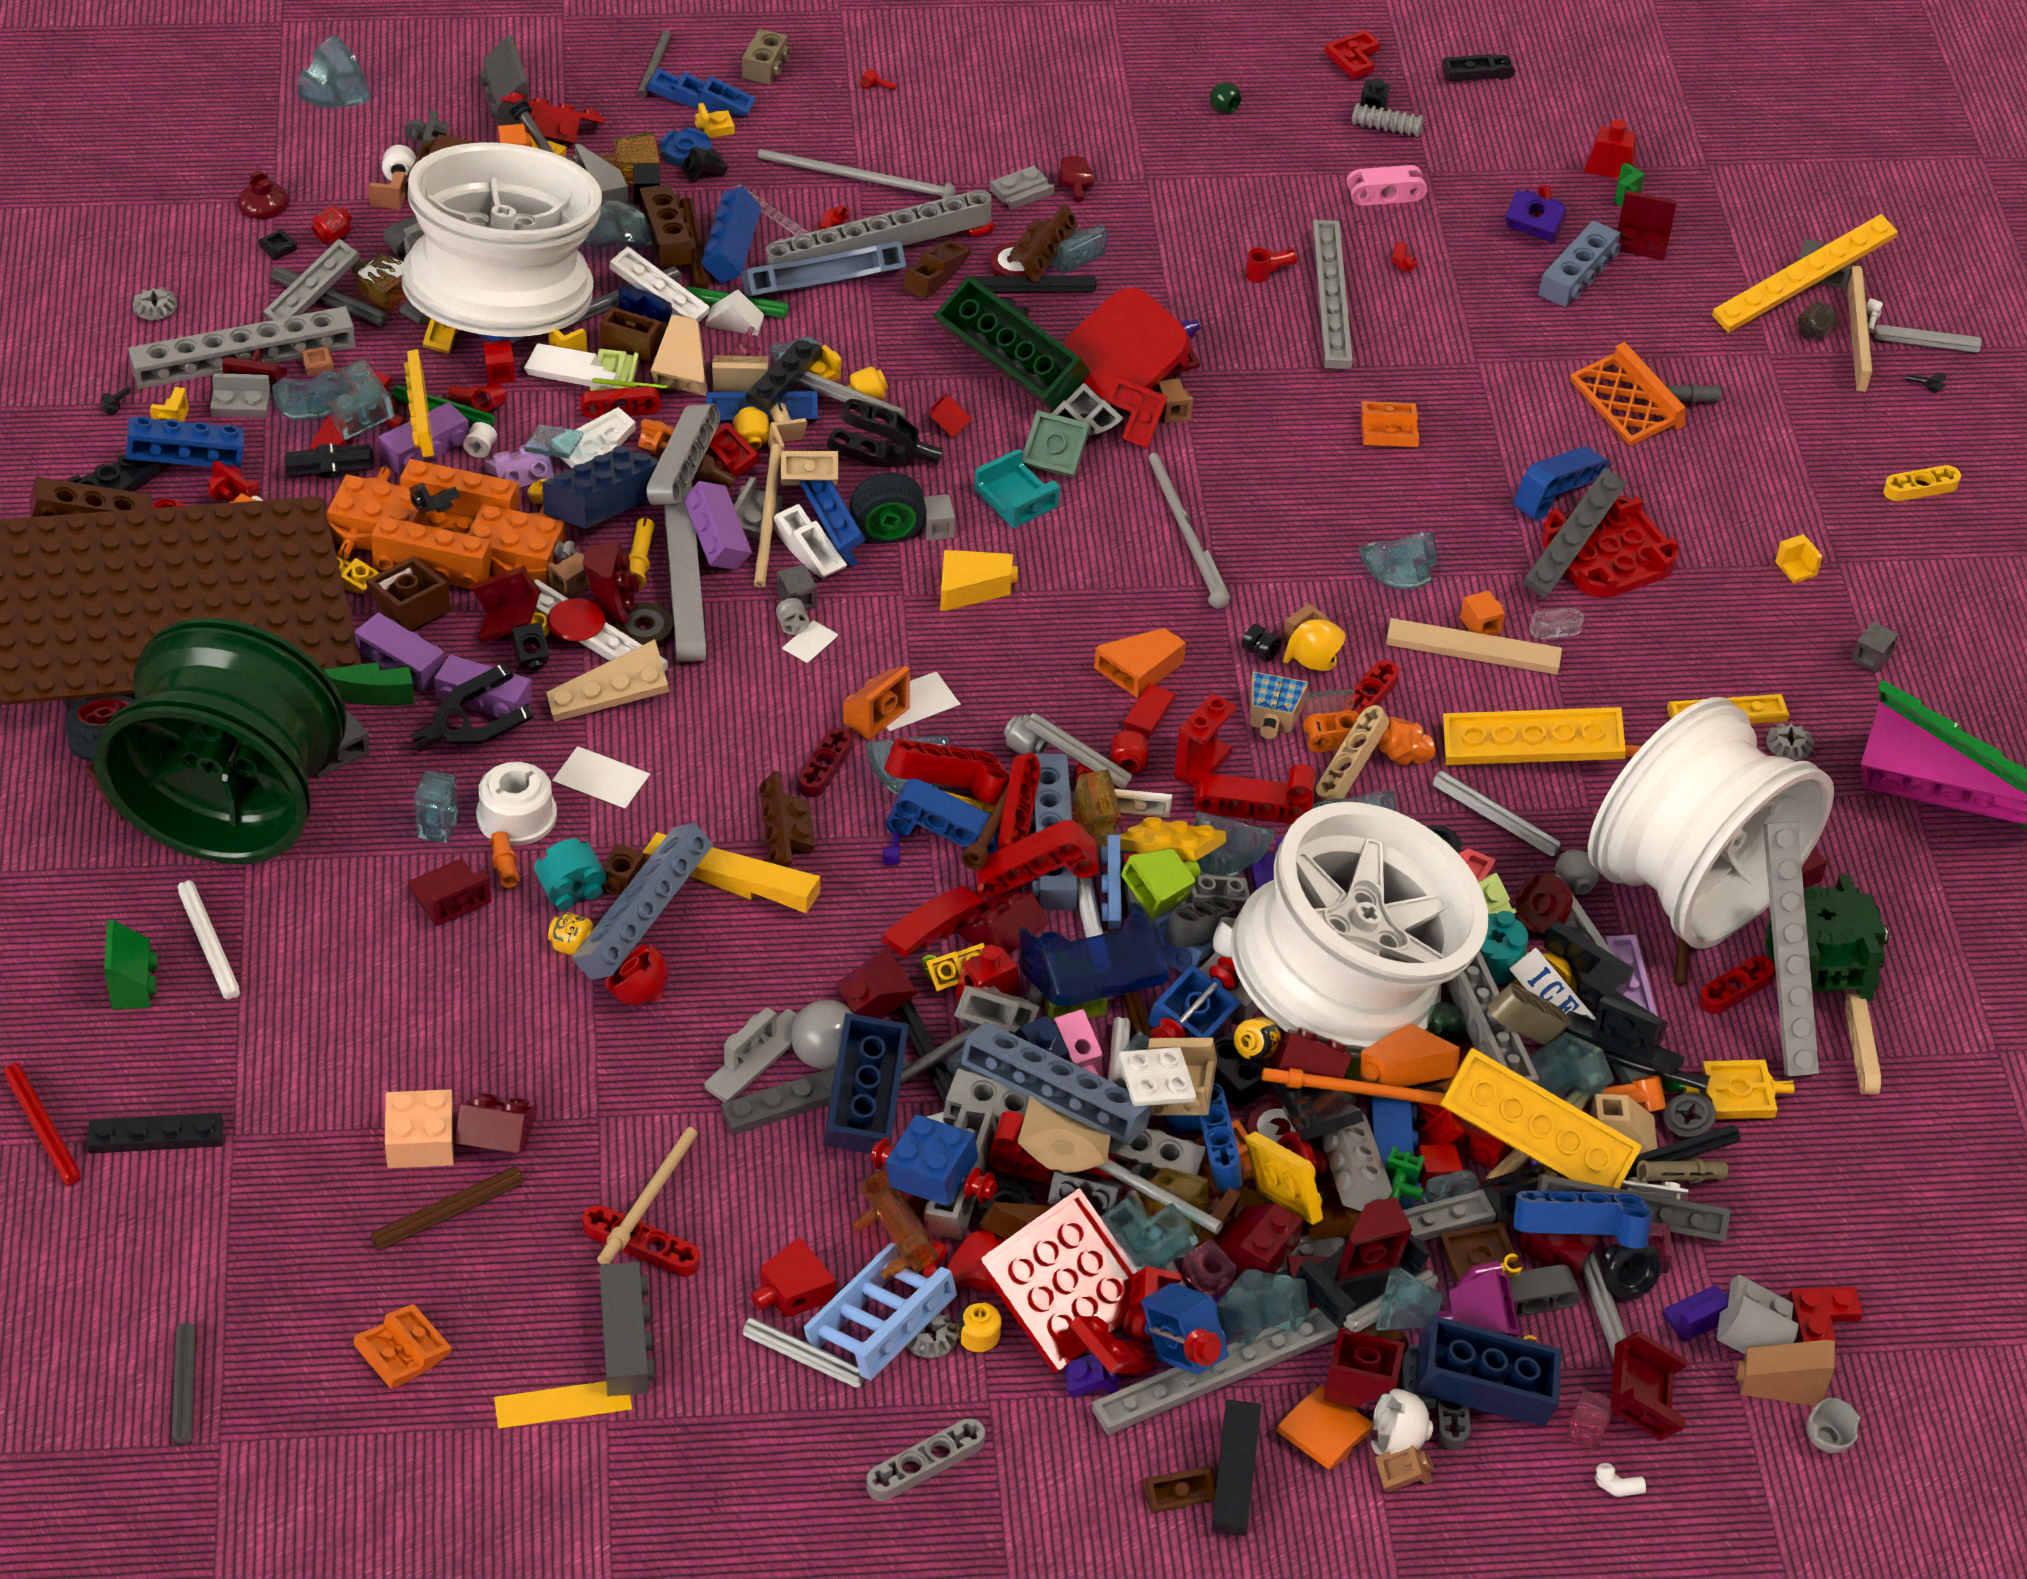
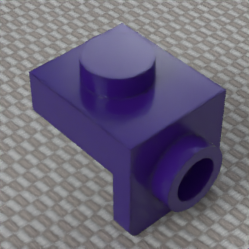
(1089, 1375)

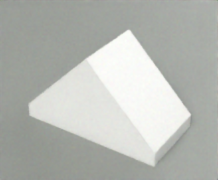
(735, 314)

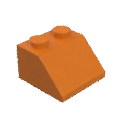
(878, 702)

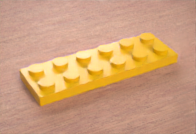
(1534, 736)
(1538, 1123)

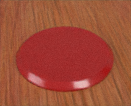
(576, 619)

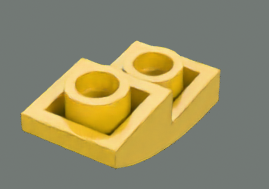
(355, 574)
(947, 968)

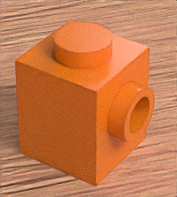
(514, 135)
(1482, 613)

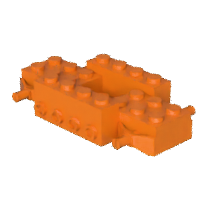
(462, 544)

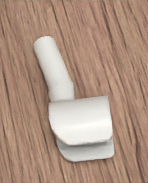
(1874, 310)

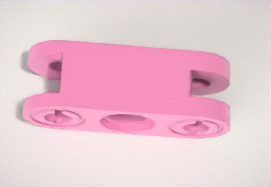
(1387, 185)

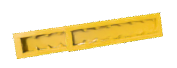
(752, 876)

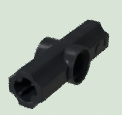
(329, 461)

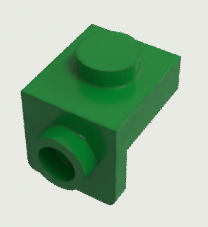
(1629, 180)

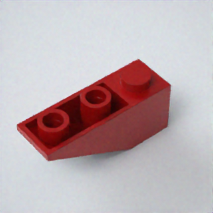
(1473, 1142)

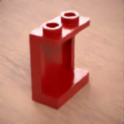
(1198, 746)

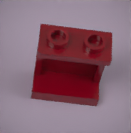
(1645, 1385)

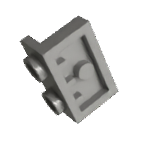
(240, 396)
(750, 508)

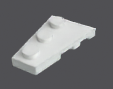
(601, 436)

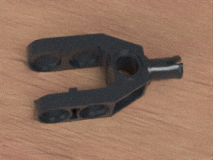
(895, 451)
(452, 707)

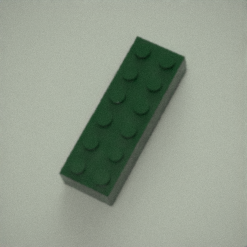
(1011, 343)

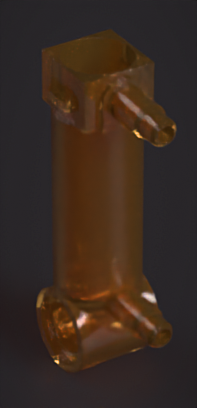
(899, 1221)

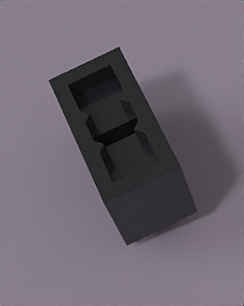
(1237, 1075)
(1503, 1189)

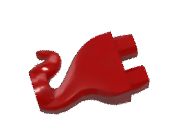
(963, 1263)

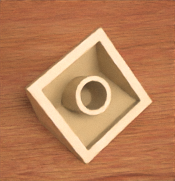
(737, 372)

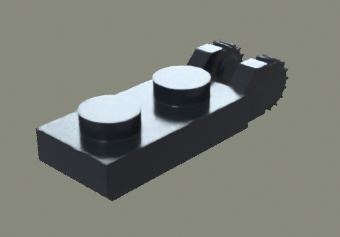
(1478, 67)

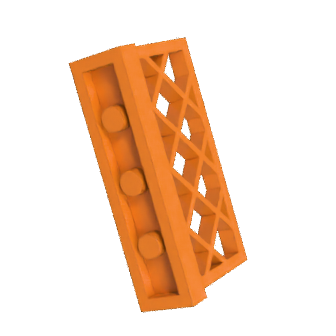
(1649, 386)

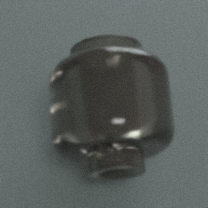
(1817, 321)

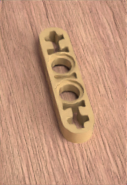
(1369, 726)
(1863, 1044)

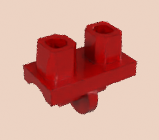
(228, 483)

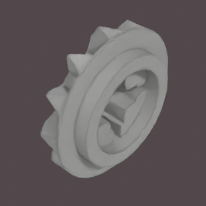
(164, 307)
(1780, 745)
(945, 1338)

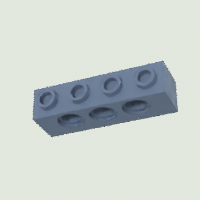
(1580, 264)

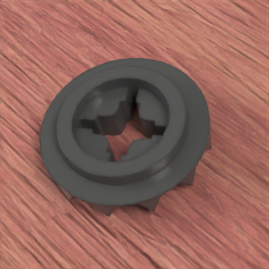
(1682, 1106)

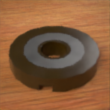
(652, 615)

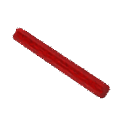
(42, 1124)

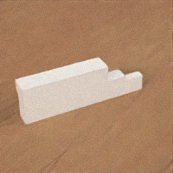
(567, 366)

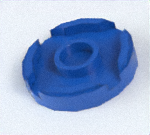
(677, 145)

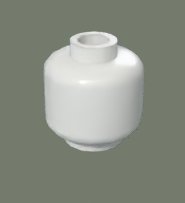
(398, 159)

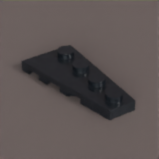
(122, 475)
(1315, 1110)

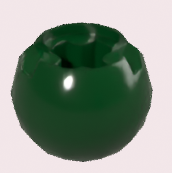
(1225, 97)

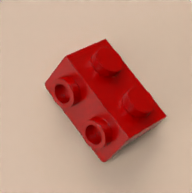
(732, 451)

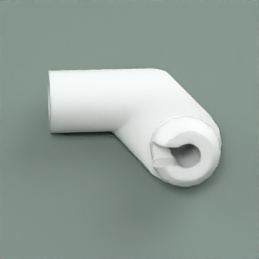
(1617, 1486)

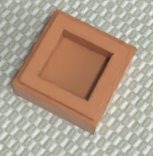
(317, 360)

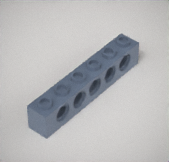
(1052, 805)
(642, 901)
(1055, 1082)

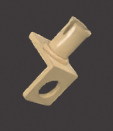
(783, 428)

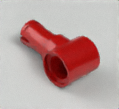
(1262, 262)
(477, 396)

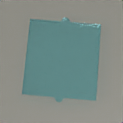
(553, 441)

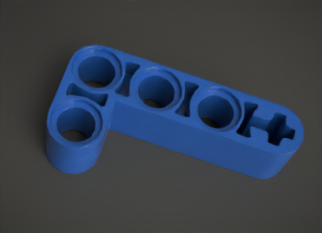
(1556, 476)
(939, 813)
(1218, 1140)
(1585, 1213)

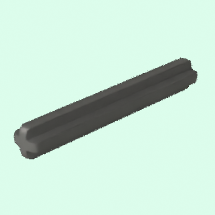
(183, 1383)

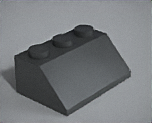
(502, 75)

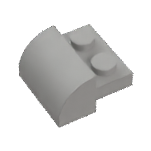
(1755, 1317)

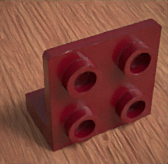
(1645, 224)
(508, 602)
(451, 891)

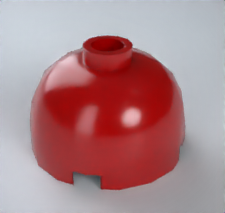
(640, 977)

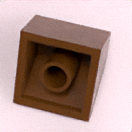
(410, 593)

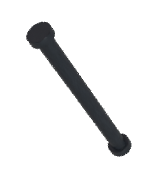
(1679, 1077)

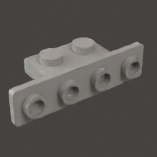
(751, 1052)

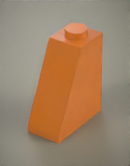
(1140, 659)
(1409, 1058)

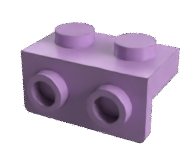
(520, 466)

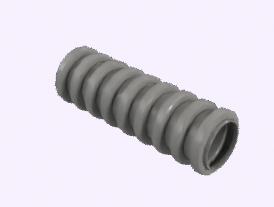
(1387, 119)

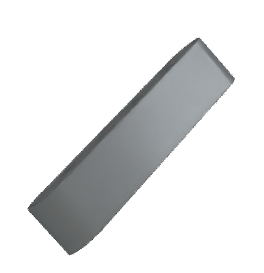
(683, 454)

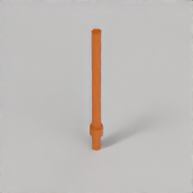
(1296, 1078)

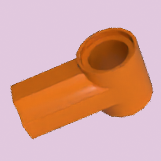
(1645, 1091)

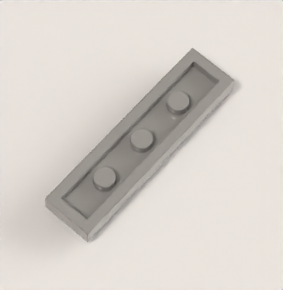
(313, 282)

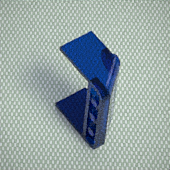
(1095, 965)

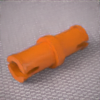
(504, 859)

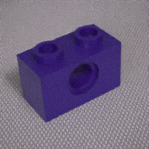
(1544, 227)

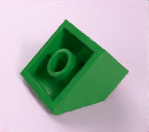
(129, 967)

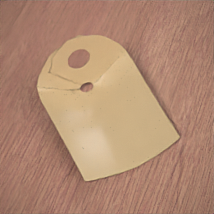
(1061, 1140)

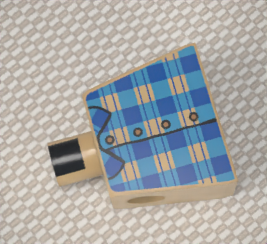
(1275, 703)

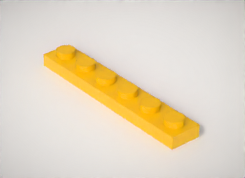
(418, 404)

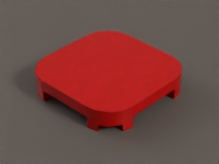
(1129, 340)
(1620, 553)

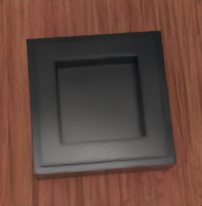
(278, 244)

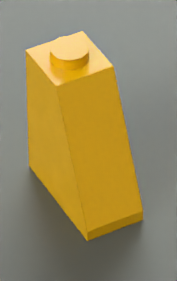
(975, 577)

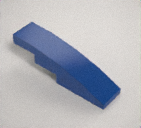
(692, 91)

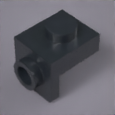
(703, 160)
(424, 503)

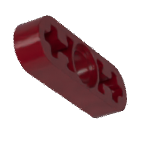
(825, 751)

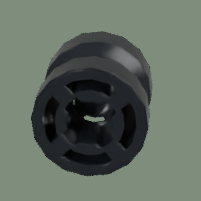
(1262, 643)

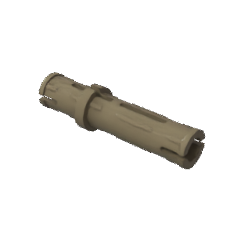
(1693, 1170)

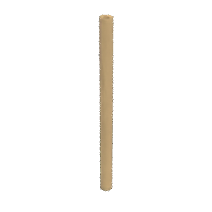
(768, 516)

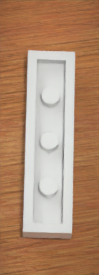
(651, 279)

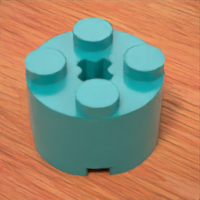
(570, 873)
(1504, 945)

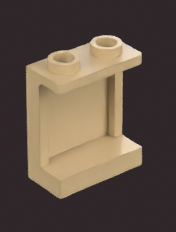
(808, 466)
(1201, 1065)

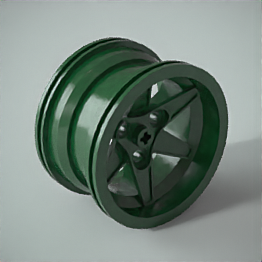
(221, 741)

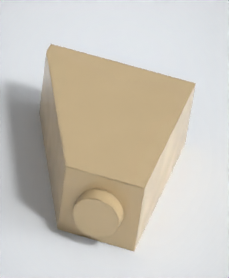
(681, 357)

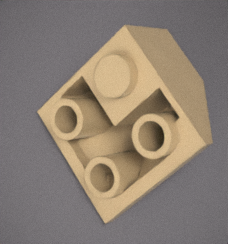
(1627, 1118)

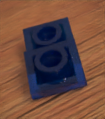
(644, 304)

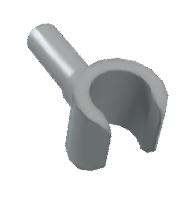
(565, 550)

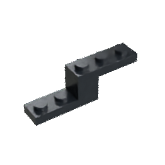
(1604, 971)

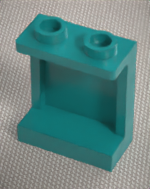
(1015, 490)

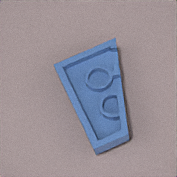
(1112, 882)

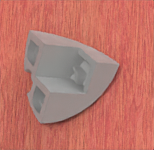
(1089, 408)

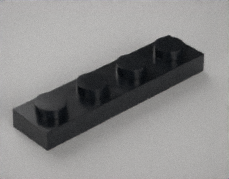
(784, 374)
(155, 1133)

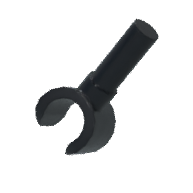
(1933, 384)
(112, 402)
(1141, 1169)

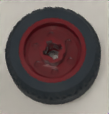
(87, 720)

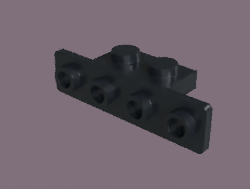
(1626, 1033)

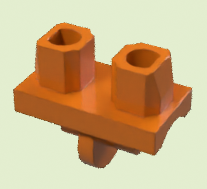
(654, 436)

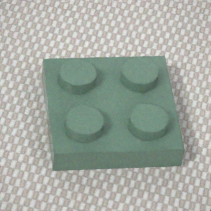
(1055, 444)

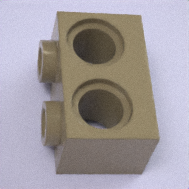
(765, 56)

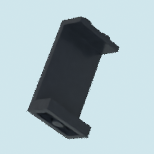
(1342, 1297)

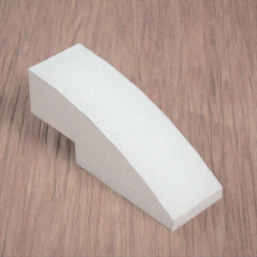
(808, 542)

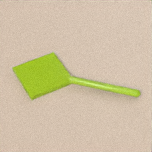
(628, 384)

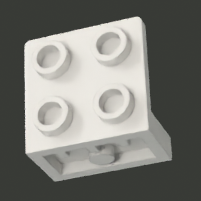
(1154, 1076)

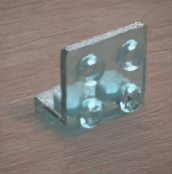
(1080, 248)

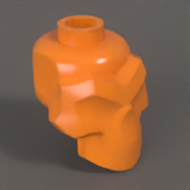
(1406, 742)

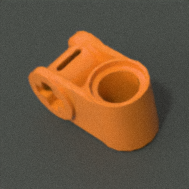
(1331, 729)

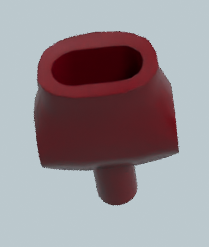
(1076, 175)

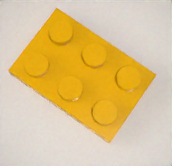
(1187, 840)
(1284, 1177)

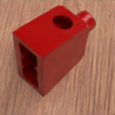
(1611, 150)
(990, 969)
(794, 1281)

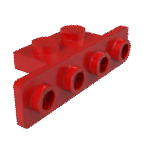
(555, 122)

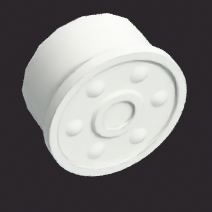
(516, 801)

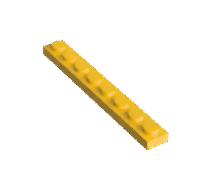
(1804, 273)

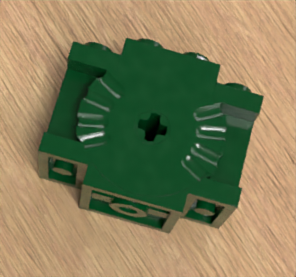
(1842, 938)

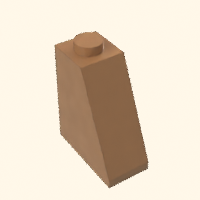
(1788, 1371)

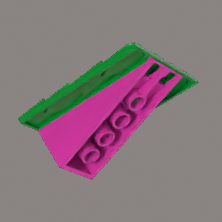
(1937, 763)

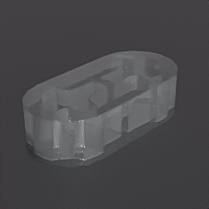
(1556, 623)

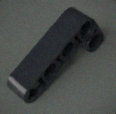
(1236, 1467)

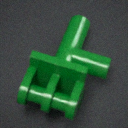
(1403, 1169)

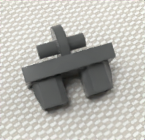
(418, 131)

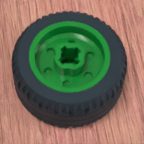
(888, 508)

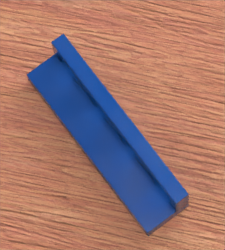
(798, 403)
(835, 517)

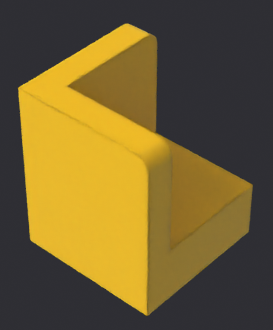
(575, 340)
(1798, 558)

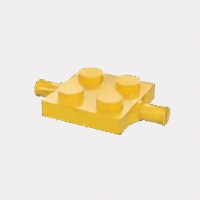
(1742, 1089)

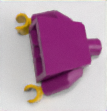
(1486, 1298)

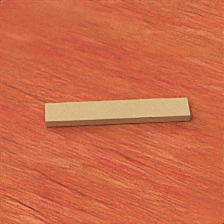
(1859, 329)
(1474, 646)

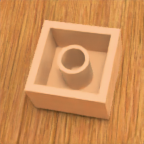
(419, 1128)

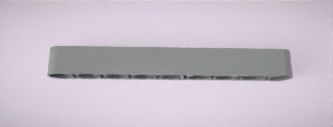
(904, 225)
(685, 583)

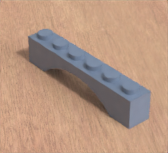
(823, 269)

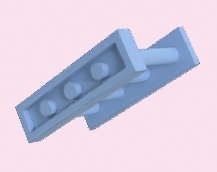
(896, 1331)

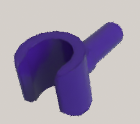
(891, 854)

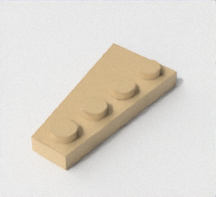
(617, 682)

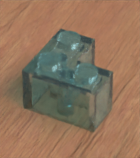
(362, 403)
(1571, 1065)
(1150, 1241)
(1261, 1301)

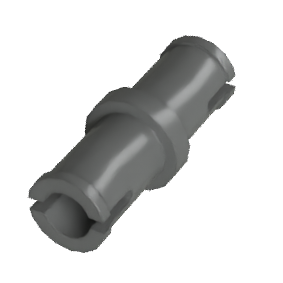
(1694, 393)

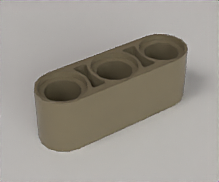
(1528, 1014)

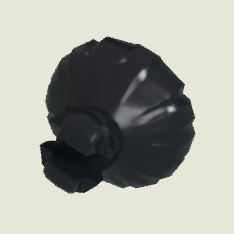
(1631, 1270)

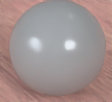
(817, 1032)

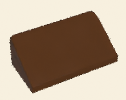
(1179, 1489)

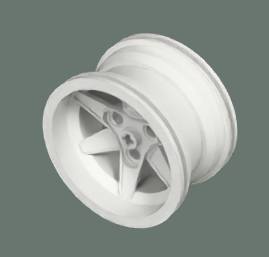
(500, 239)
(1694, 818)
(1358, 925)

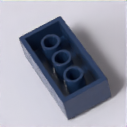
(599, 487)
(865, 1083)
(1488, 1371)

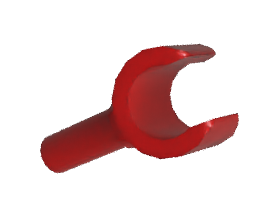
(871, 77)

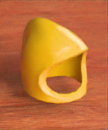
(1315, 644)

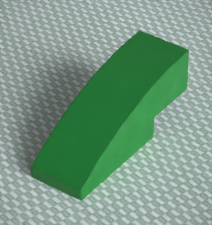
(373, 686)

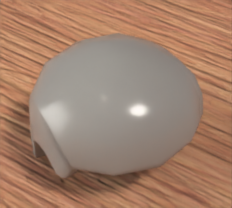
(1833, 1425)

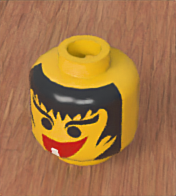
(1257, 1038)
(979, 1326)

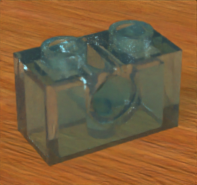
(436, 806)

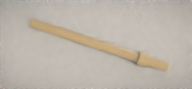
(620, 1235)

